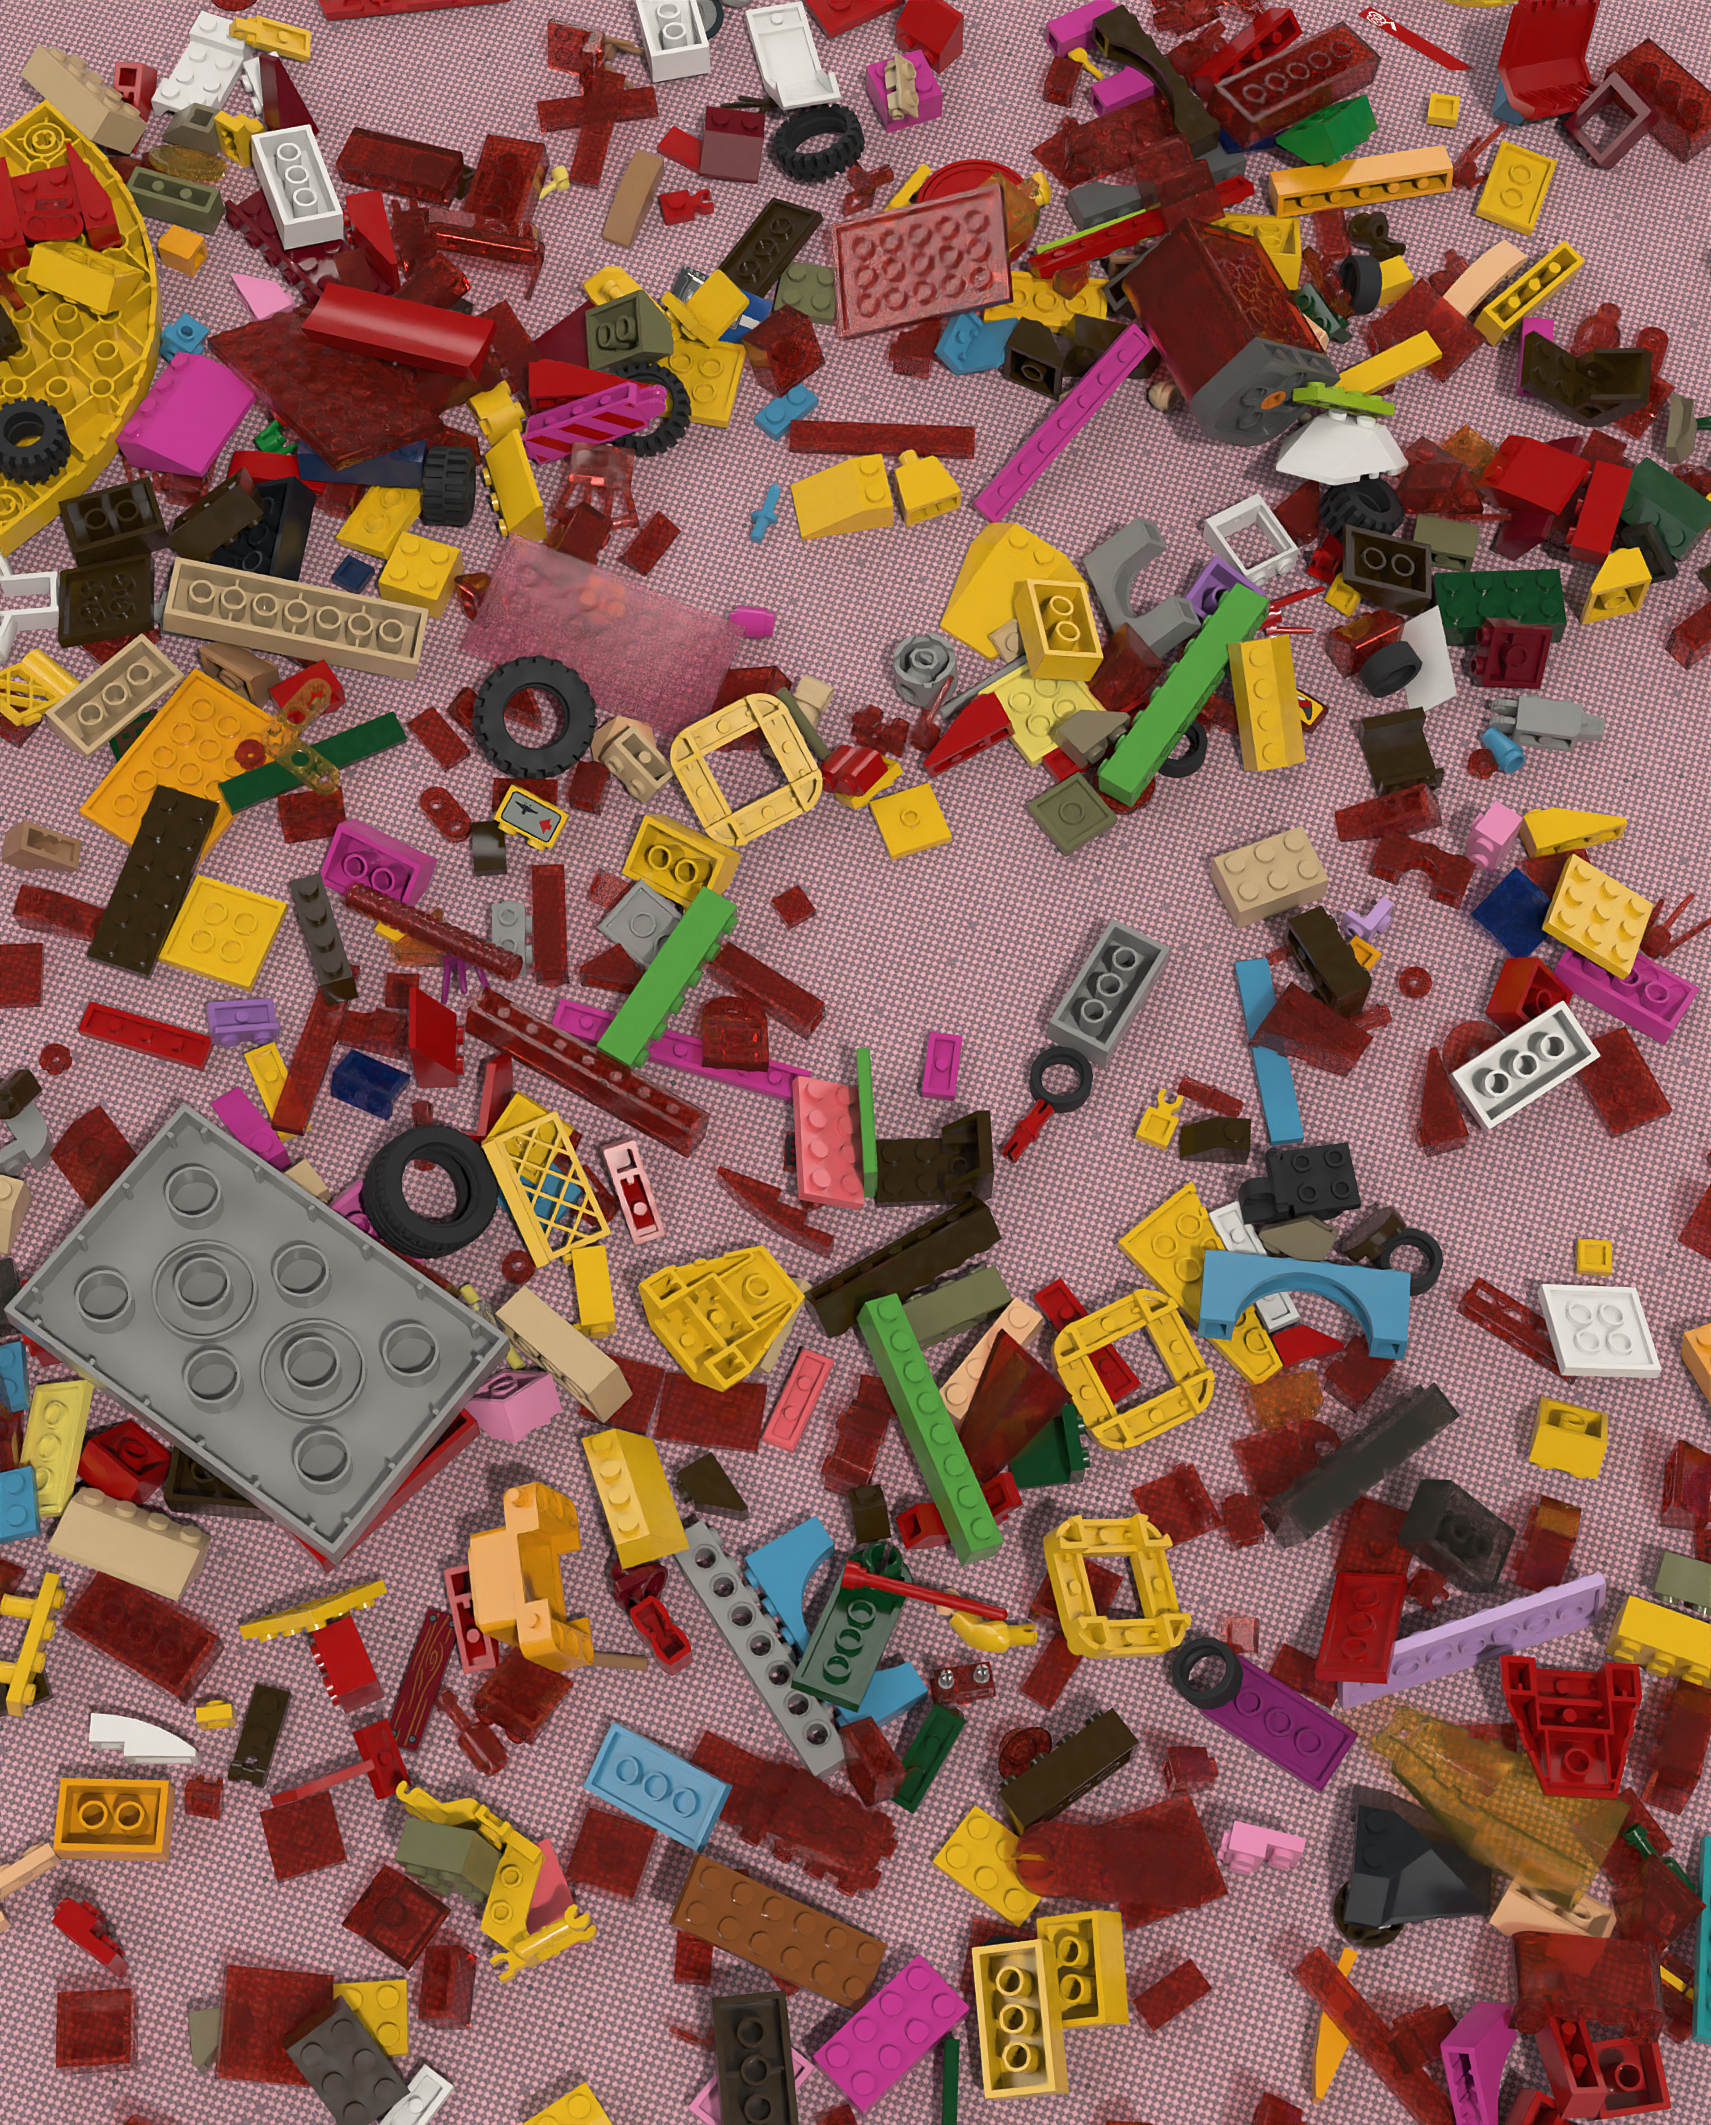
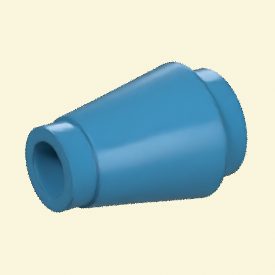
(1505, 751)

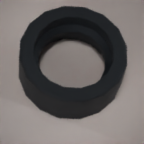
(1363, 281)
(1390, 669)
(1185, 767)
(1068, 1057)
(1422, 1241)
(1189, 1656)

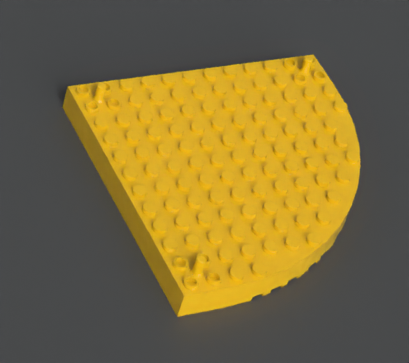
(75, 359)

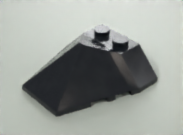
(1408, 1866)

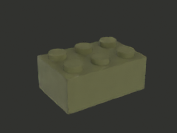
(448, 1859)

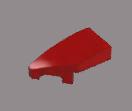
(1304, 1344)

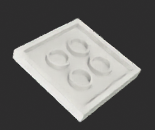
(1598, 1331)

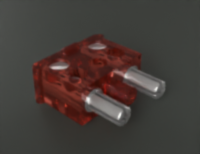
(962, 1684)

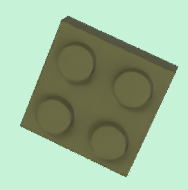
(809, 290)
(1072, 814)

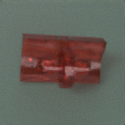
(879, 736)

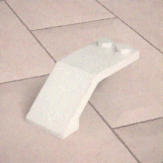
(789, 57)

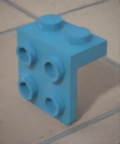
(974, 345)

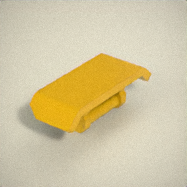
(613, 283)

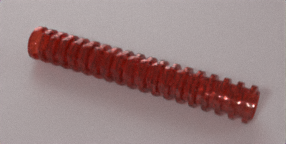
(434, 932)

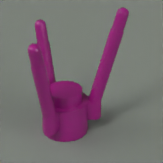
(460, 966)

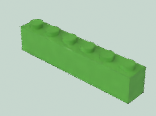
(668, 979)

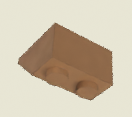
(240, 671)

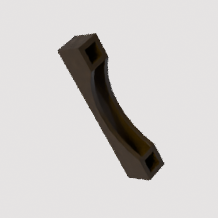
(1124, 41)

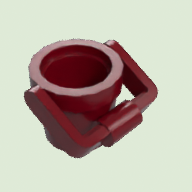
(638, 1583)

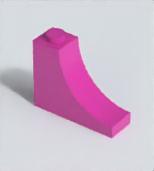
(1475, 2061)

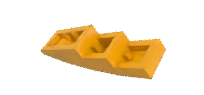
(1329, 2040)

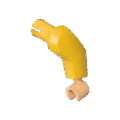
(988, 1635)

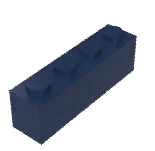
(395, 468)

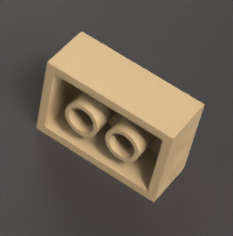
(1269, 877)

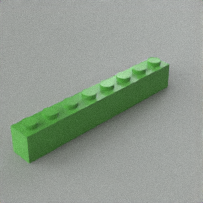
(1182, 695)
(929, 1430)

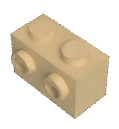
(638, 764)

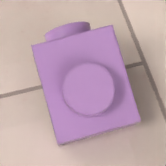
(1377, 920)

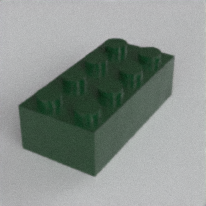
(1508, 594)

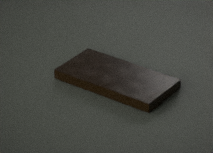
(770, 246)

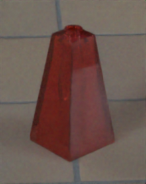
(1008, 1407)

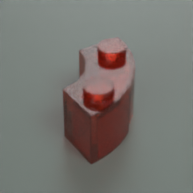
(857, 1447)

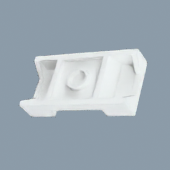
(205, 69)

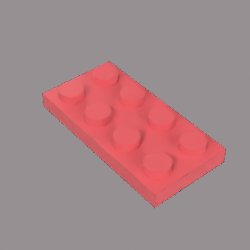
(828, 1143)

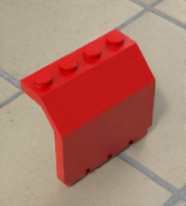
(1545, 57)

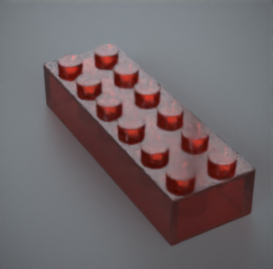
(1293, 84)

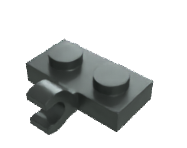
(1653, 550)

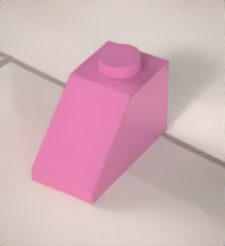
(261, 296)

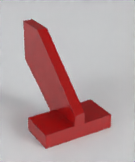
(495, 1095)
(379, 1759)

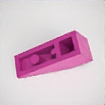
(250, 1128)

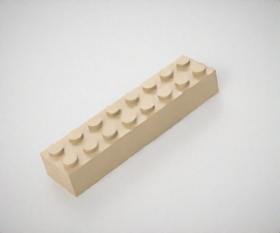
(295, 619)

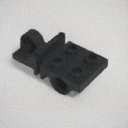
(1301, 1183)

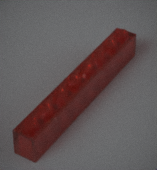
(587, 1072)

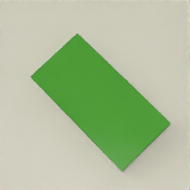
(867, 1122)

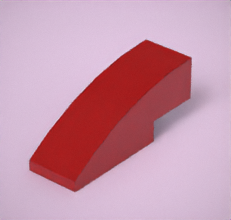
(271, 466)

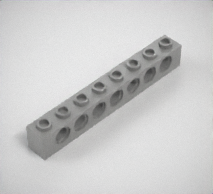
(818, 1759)

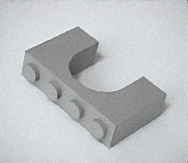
(1112, 571)

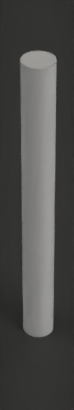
(966, 697)

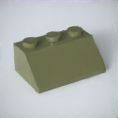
(627, 333)

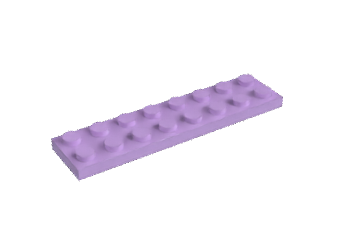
(1485, 1637)

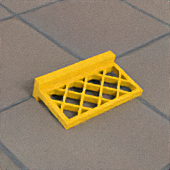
(518, 1199)

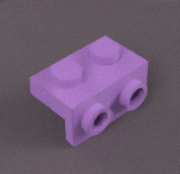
(242, 1022)

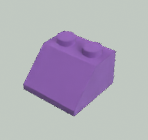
(1211, 584)

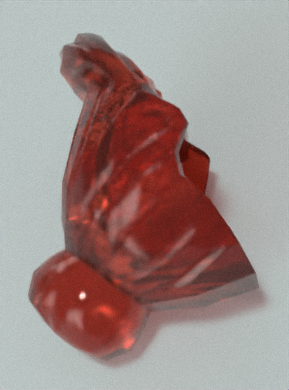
(1598, 330)

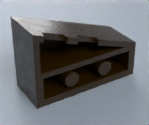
(1087, 340)
(1327, 961)

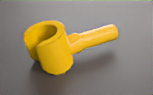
(1080, 55)

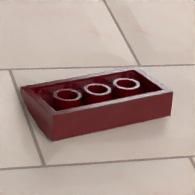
(1530, 528)

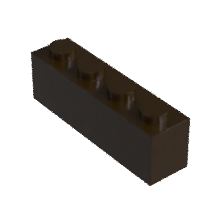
(323, 939)

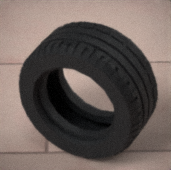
(465, 1165)

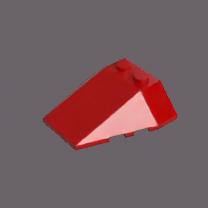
(1573, 1723)

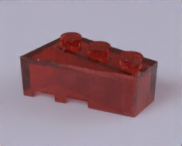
(1311, 1032)

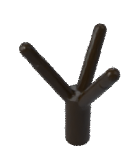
(750, 102)

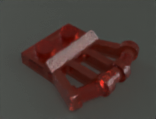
(601, 467)

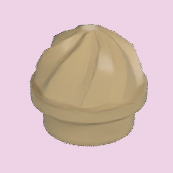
(1164, 395)

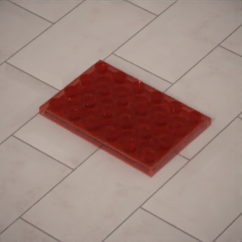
(921, 262)

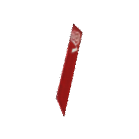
(1413, 40)

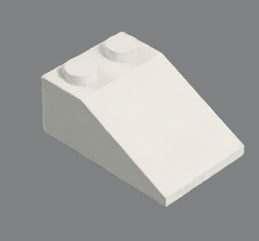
(673, 38)

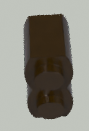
(17, 1093)

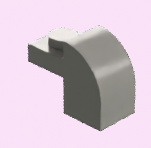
(31, 1144)

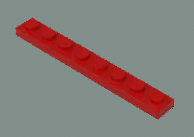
(1124, 233)

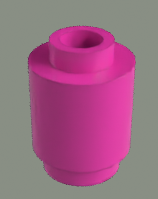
(757, 620)

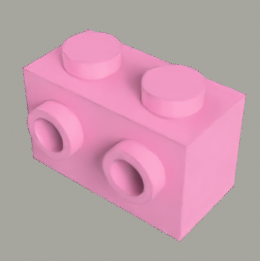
(1492, 837)

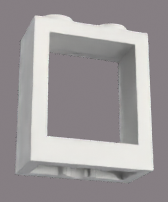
(1241, 516)

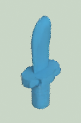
(765, 516)

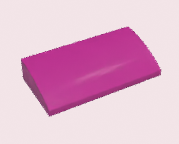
(1646, 999)

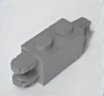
(1546, 722)

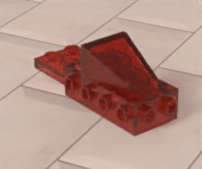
(799, 1818)

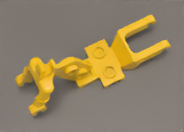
(512, 1885)

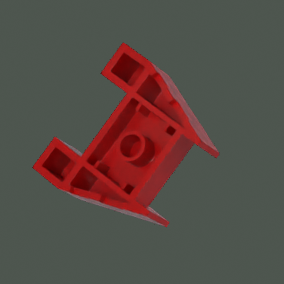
(83, 194)

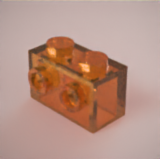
(1471, 450)
(1284, 1400)

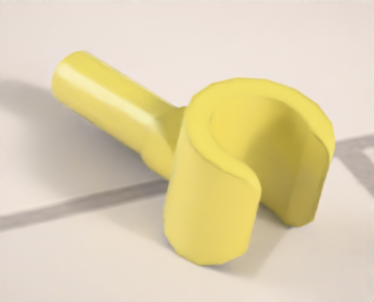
(560, 181)

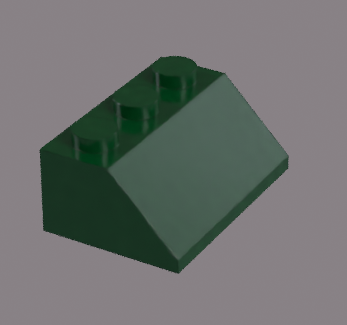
(1672, 506)

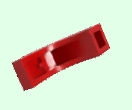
(922, 1524)

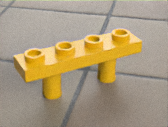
(41, 1629)

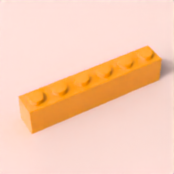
(1360, 181)

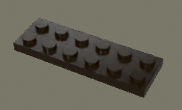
(153, 882)

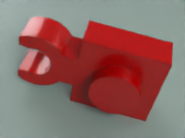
(680, 206)

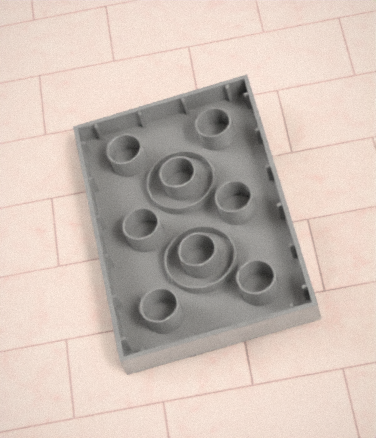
(259, 1332)

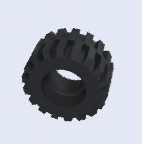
(44, 456)
(449, 485)
(1361, 504)

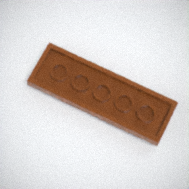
(777, 1934)

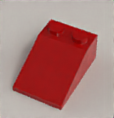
(369, 229)
(1532, 476)
(434, 1042)

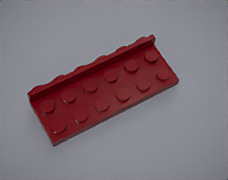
(303, 266)

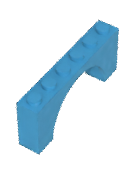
(1372, 1296)
(781, 1575)

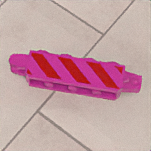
(592, 420)

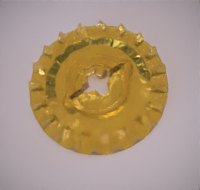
(187, 162)

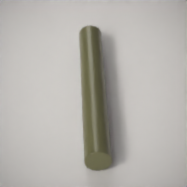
(803, 724)

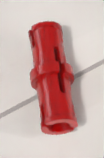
(1027, 1131)

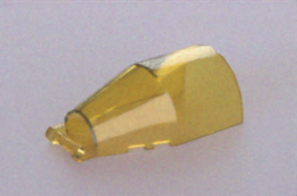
(1497, 1808)

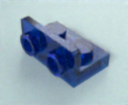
(368, 1084)

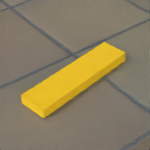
(1391, 365)

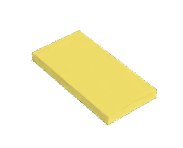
(55, 1441)

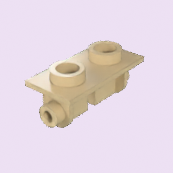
(900, 76)

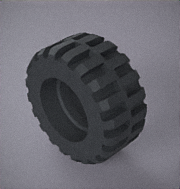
(546, 675)

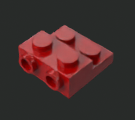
(86, 1929)

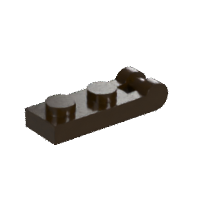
(260, 1735)

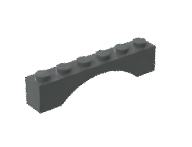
(1105, 202)

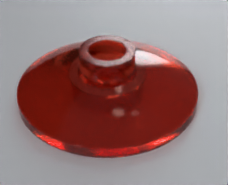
(1464, 1037)

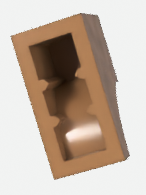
(38, 847)

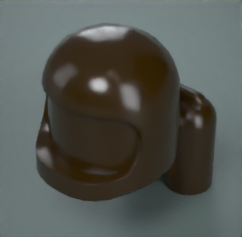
(1372, 232)

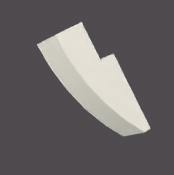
(140, 1741)

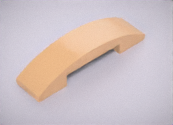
(1484, 276)

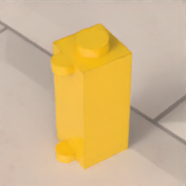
(593, 1291)

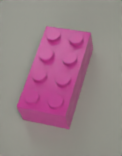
(890, 2035)

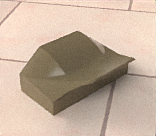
(1681, 430)

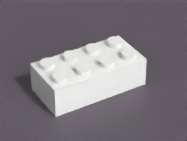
(297, 186)
(1523, 1066)

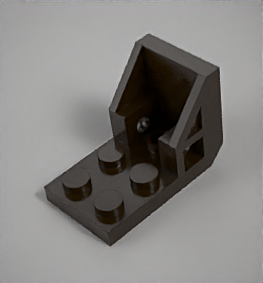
(1587, 387)
(938, 1168)

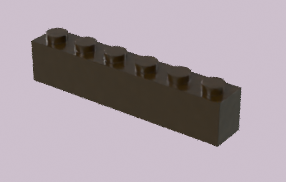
(903, 1265)

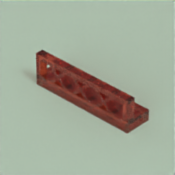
(1509, 1330)

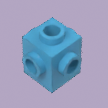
(184, 336)

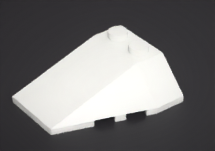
(1340, 450)

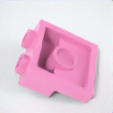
(1249, 1845)

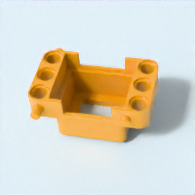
(520, 1579)

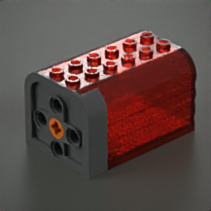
(1227, 331)

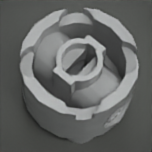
(923, 667)

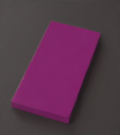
(1284, 1727)

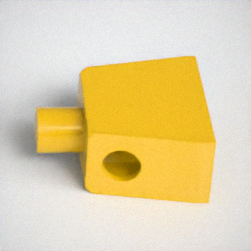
(924, 488)

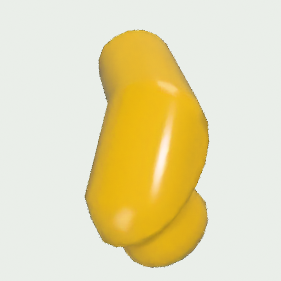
(1045, 190)

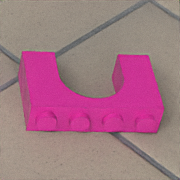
(1075, 31)

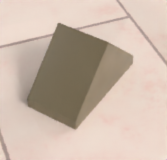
(204, 2037)

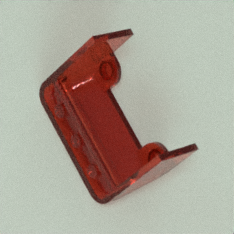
(481, 238)

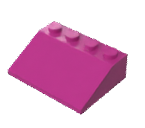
(186, 417)

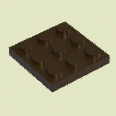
(106, 600)

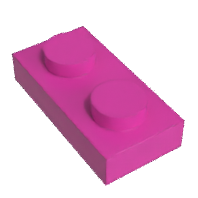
(941, 1066)

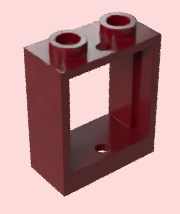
(1646, 119)

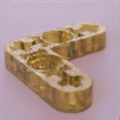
(293, 744)

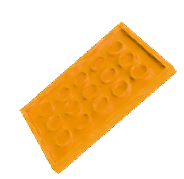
(182, 748)

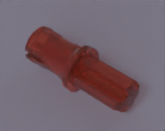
(1210, 1097)

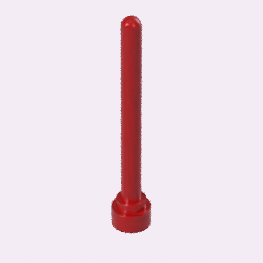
(857, 1577)

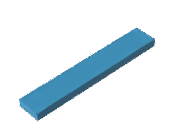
(1271, 1070)

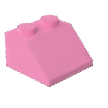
(514, 1403)

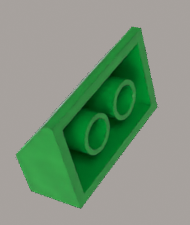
(1330, 131)

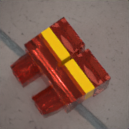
(1675, 1977)

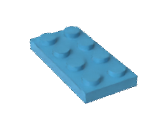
(657, 1787)

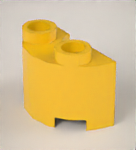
(496, 412)

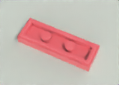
(798, 1400)

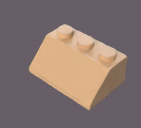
(1526, 1911)

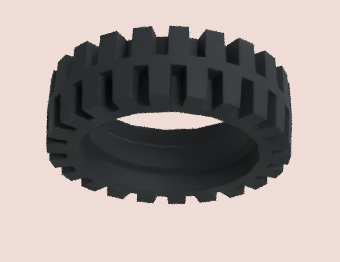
(825, 161)
(678, 419)

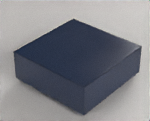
(353, 575)

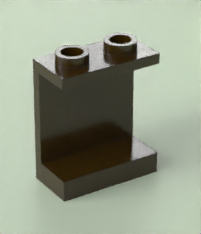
(1398, 751)

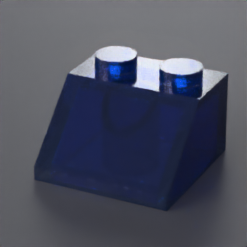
(1514, 915)

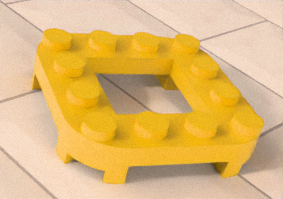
(767, 812)
(1176, 1348)
(1093, 1634)

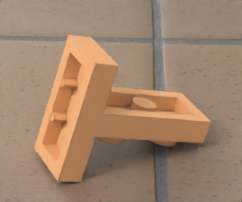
(12, 1877)

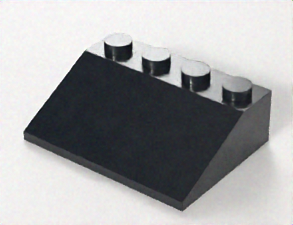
(279, 540)

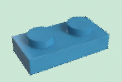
(777, 416)

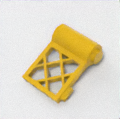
(44, 679)

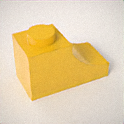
(235, 136)

